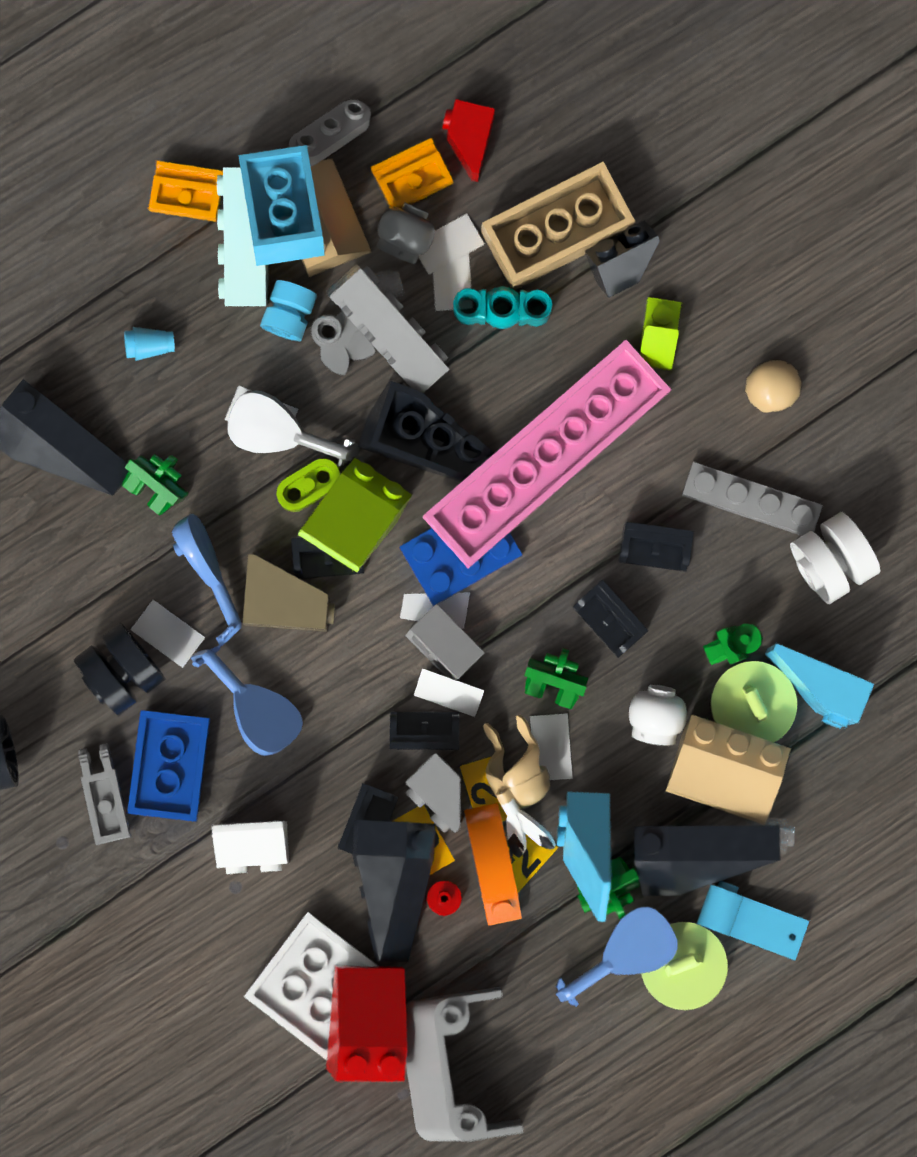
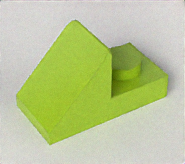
(660, 332)

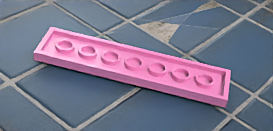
(546, 454)

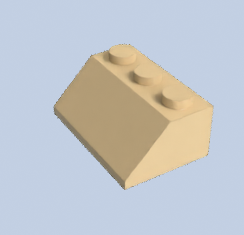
(339, 224)
(728, 769)

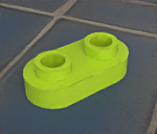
(306, 482)

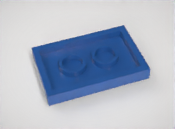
(444, 573)
(168, 766)

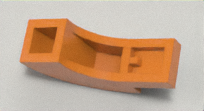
(493, 864)

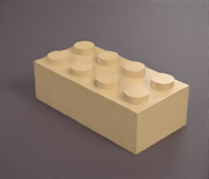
(556, 225)

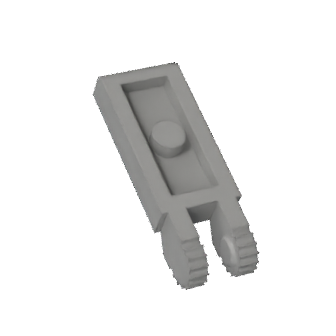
(104, 798)

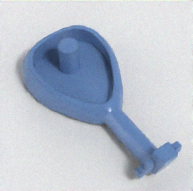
(197, 548)
(262, 716)
(636, 946)

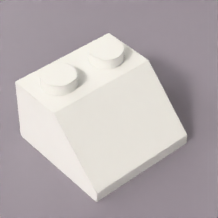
(251, 845)

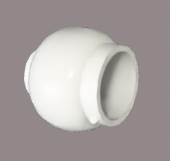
(657, 715)

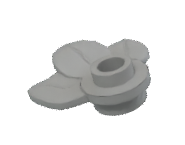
(344, 345)

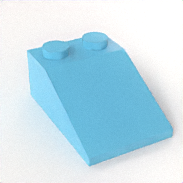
(281, 205)
(825, 688)
(586, 846)

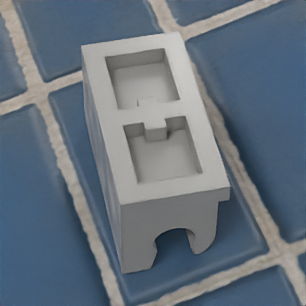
(444, 643)

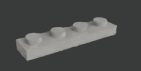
(751, 500)

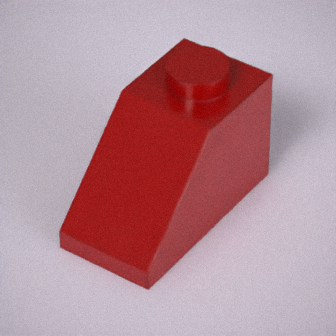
(469, 134)

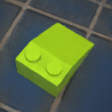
(356, 515)

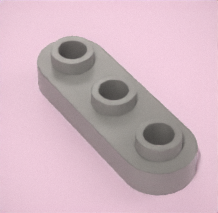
(347, 123)

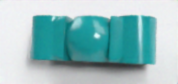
(517, 301)

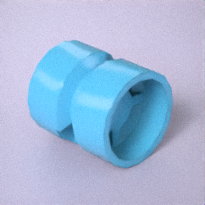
(289, 307)

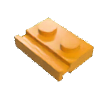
(412, 174)
(185, 191)

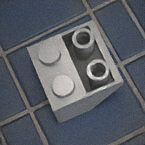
(438, 788)

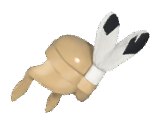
(519, 788)

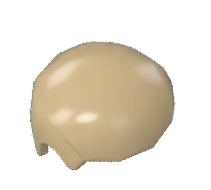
(773, 386)

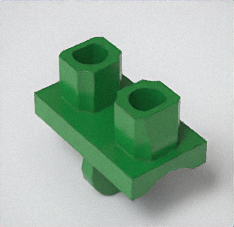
(158, 476)
(734, 644)
(544, 673)
(622, 881)

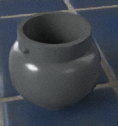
(405, 232)

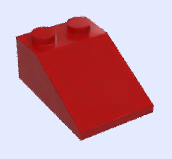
(368, 1024)

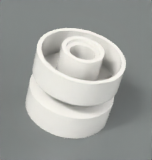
(844, 553)

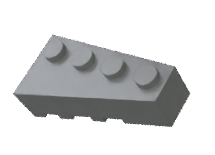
(387, 329)

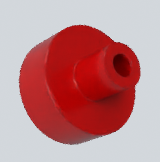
(437, 891)

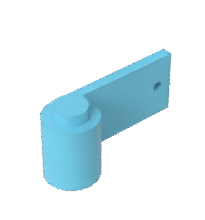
(752, 921)

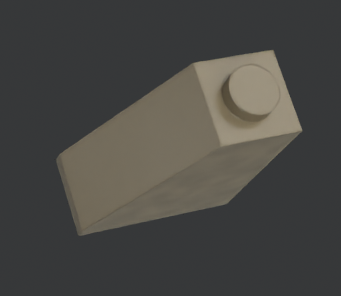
(283, 600)

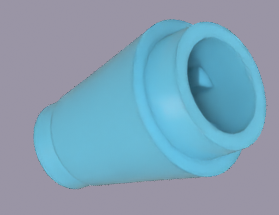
(146, 343)

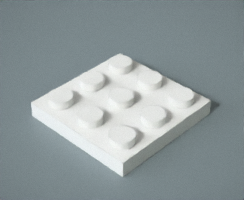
(300, 981)

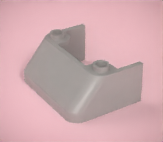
(429, 1071)

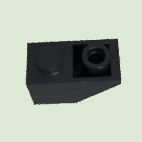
(622, 258)

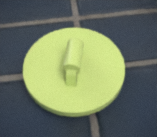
(755, 700)
(694, 972)

